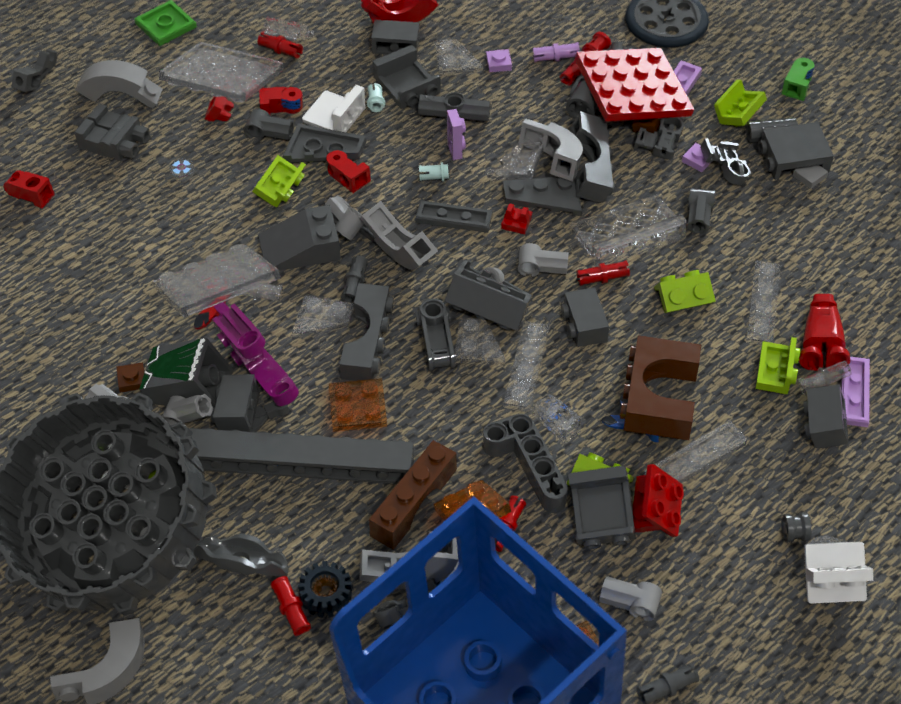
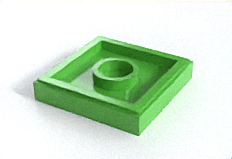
(165, 22)

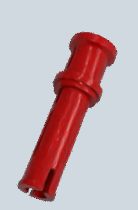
(599, 42)

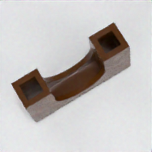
(650, 412)

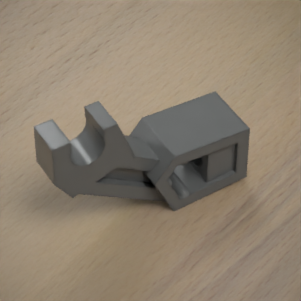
(33, 76)

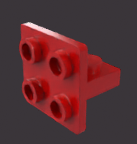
(657, 502)

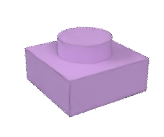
(498, 60)
(695, 158)

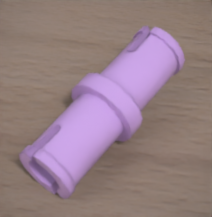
(555, 52)

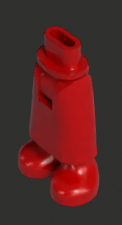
(823, 327)

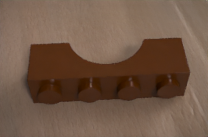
(397, 511)

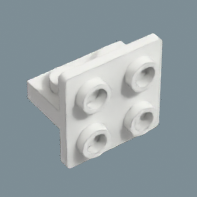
(836, 572)

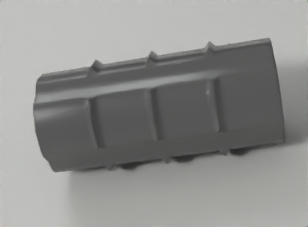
(755, 128)

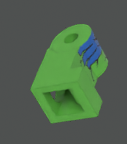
(798, 79)

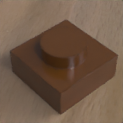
(649, 124)
(130, 376)

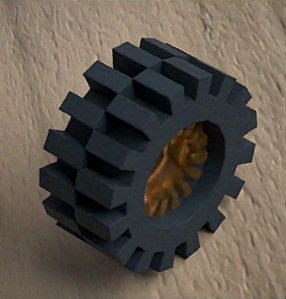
(312, 584)

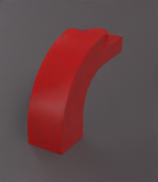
(399, 9)

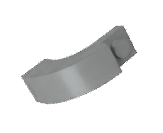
(121, 77)
(558, 143)
(395, 240)
(375, 563)
(111, 673)

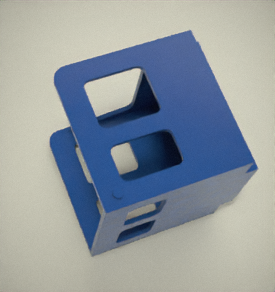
(480, 630)

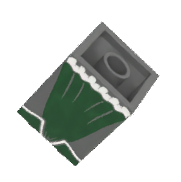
(184, 371)

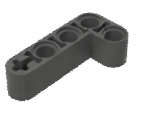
(504, 437)

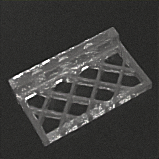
(633, 240)

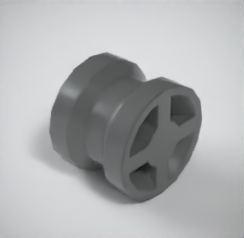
(796, 527)

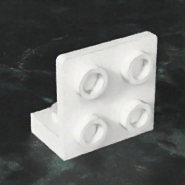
(336, 111)

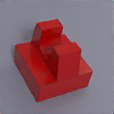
(218, 109)
(516, 219)

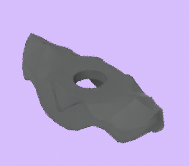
(226, 555)

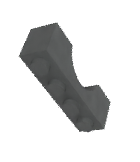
(595, 178)
(360, 357)

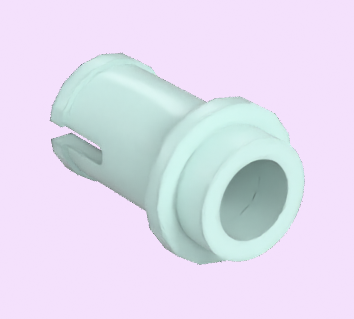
(375, 101)
(436, 172)

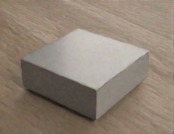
(810, 175)

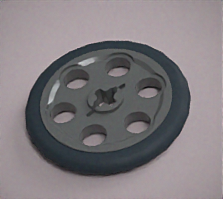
(659, 37)

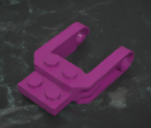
(249, 350)

